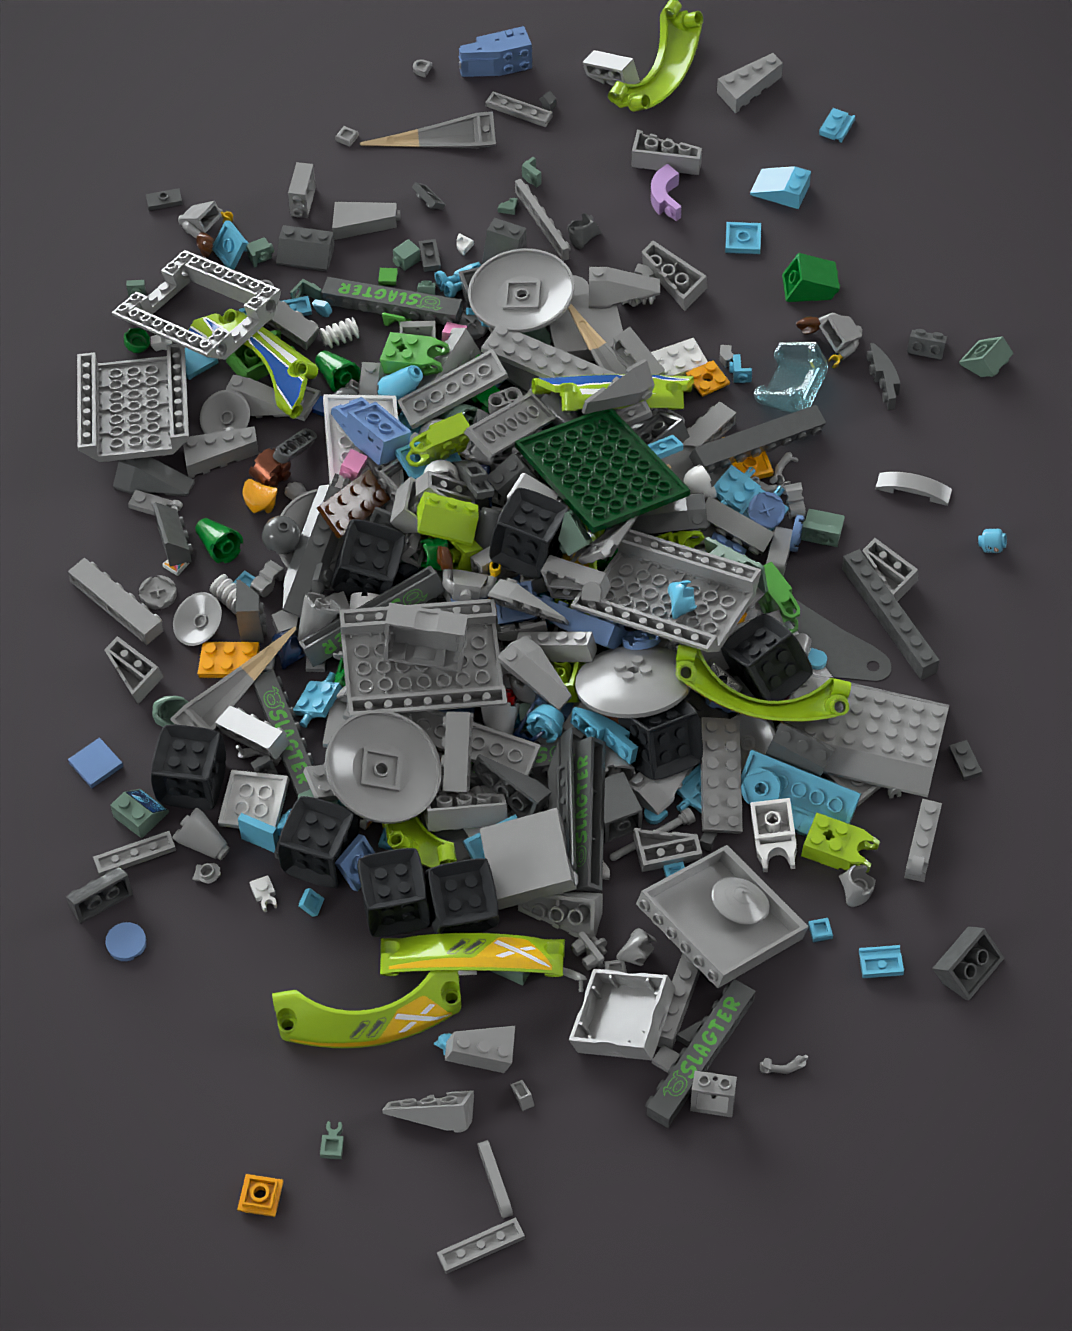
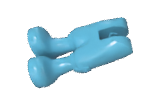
(452, 284)

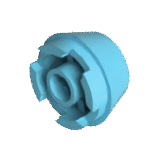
(545, 719)

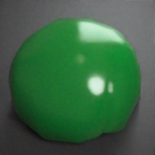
(136, 340)

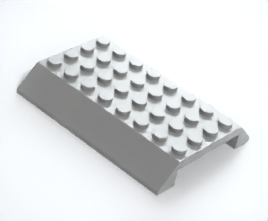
(132, 406)
(641, 598)
(418, 688)
(881, 738)

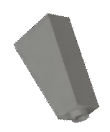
(363, 218)

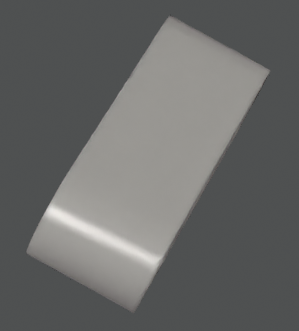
(779, 548)

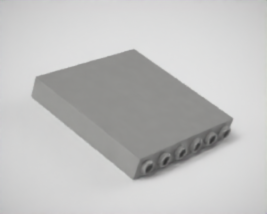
(715, 944)

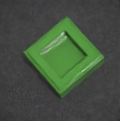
(388, 276)

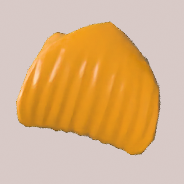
(258, 496)

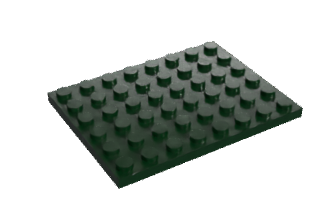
(602, 469)

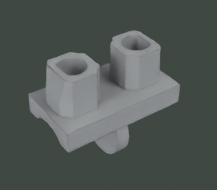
(594, 949)

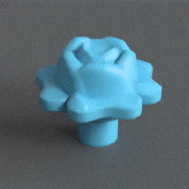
(441, 1042)

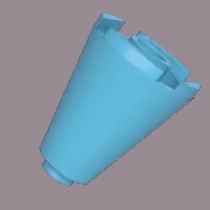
(400, 382)

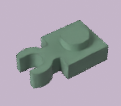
(333, 1143)

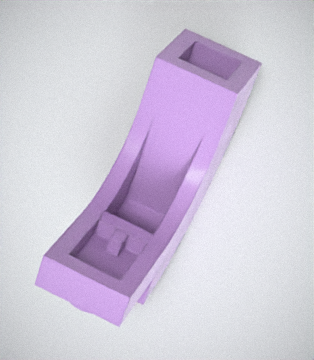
(661, 184)

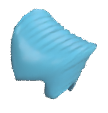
(681, 598)

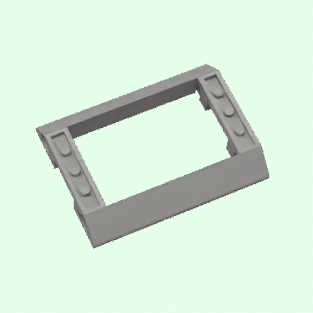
(258, 297)

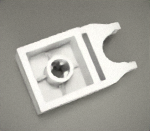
(776, 837)

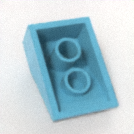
(782, 185)

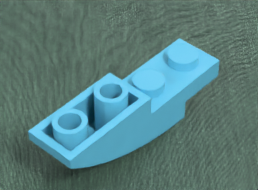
(606, 730)

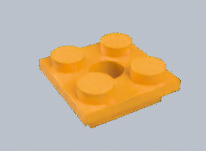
(708, 371)
(263, 1206)

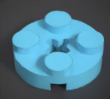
(752, 781)

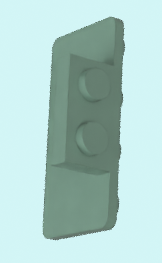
(714, 547)

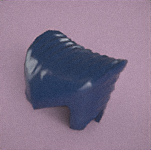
(290, 651)

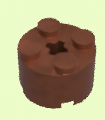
(268, 470)

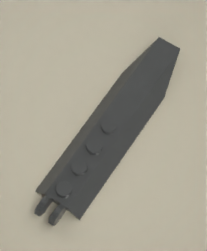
(315, 546)
(561, 784)

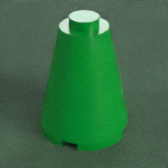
(337, 370)
(219, 540)

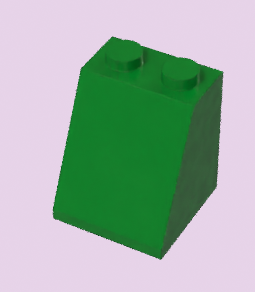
(810, 279)

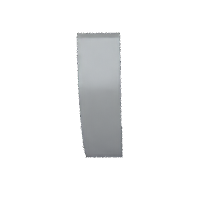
(914, 484)

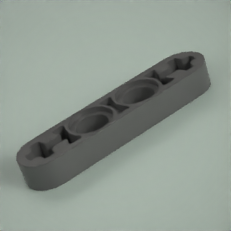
(294, 445)

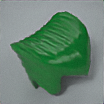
(430, 550)

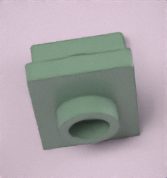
(426, 287)
(307, 288)

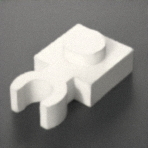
(263, 890)

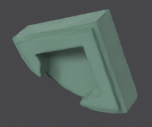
(508, 207)

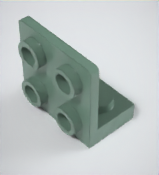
(822, 527)

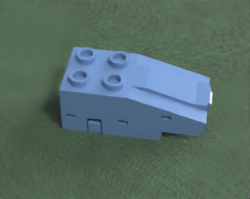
(496, 54)
(372, 429)

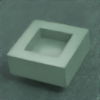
(136, 286)

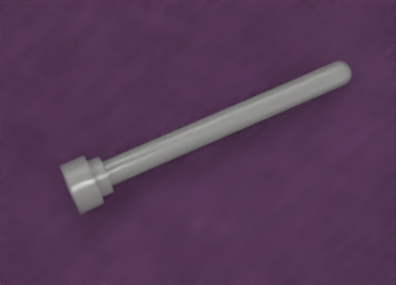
(686, 817)

